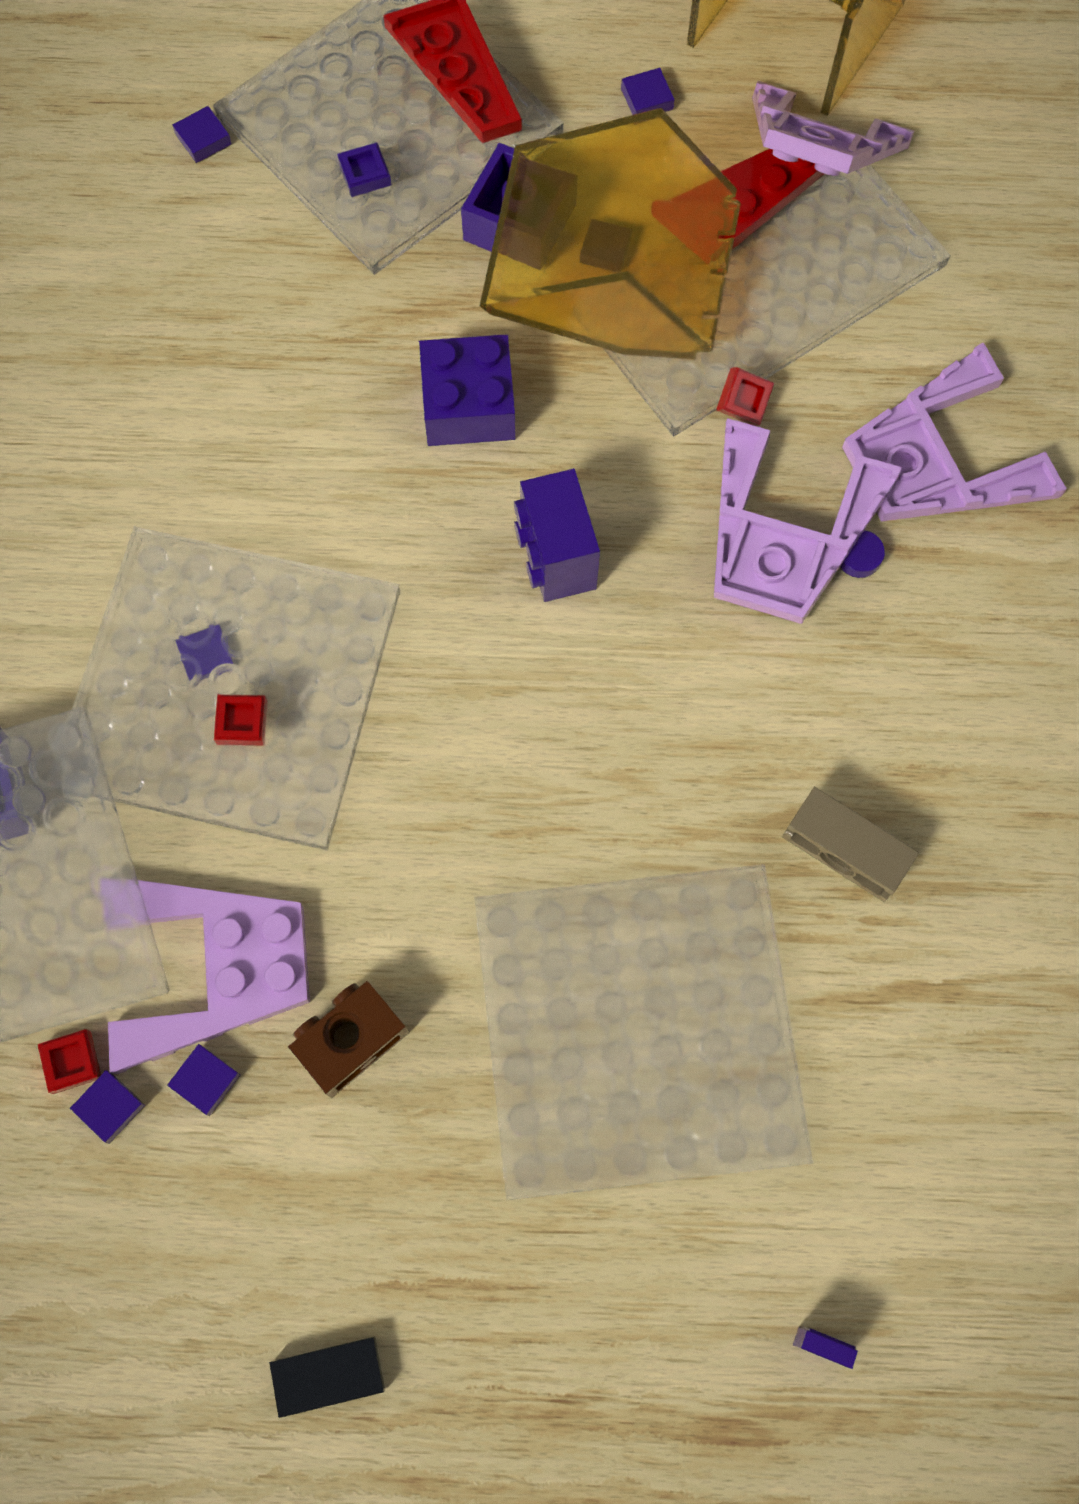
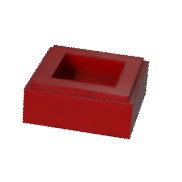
(745, 396)
(240, 720)
(69, 1061)

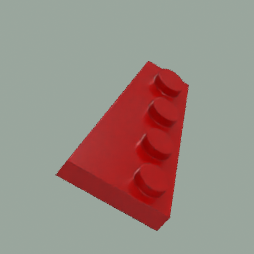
(456, 60)
(765, 188)

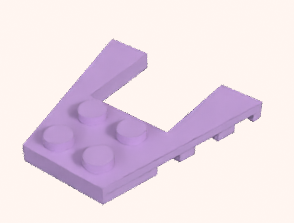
(823, 144)
(929, 475)
(774, 562)
(251, 970)

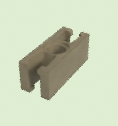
(850, 844)

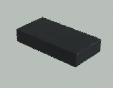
(327, 1377)

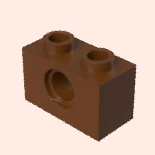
(338, 1067)

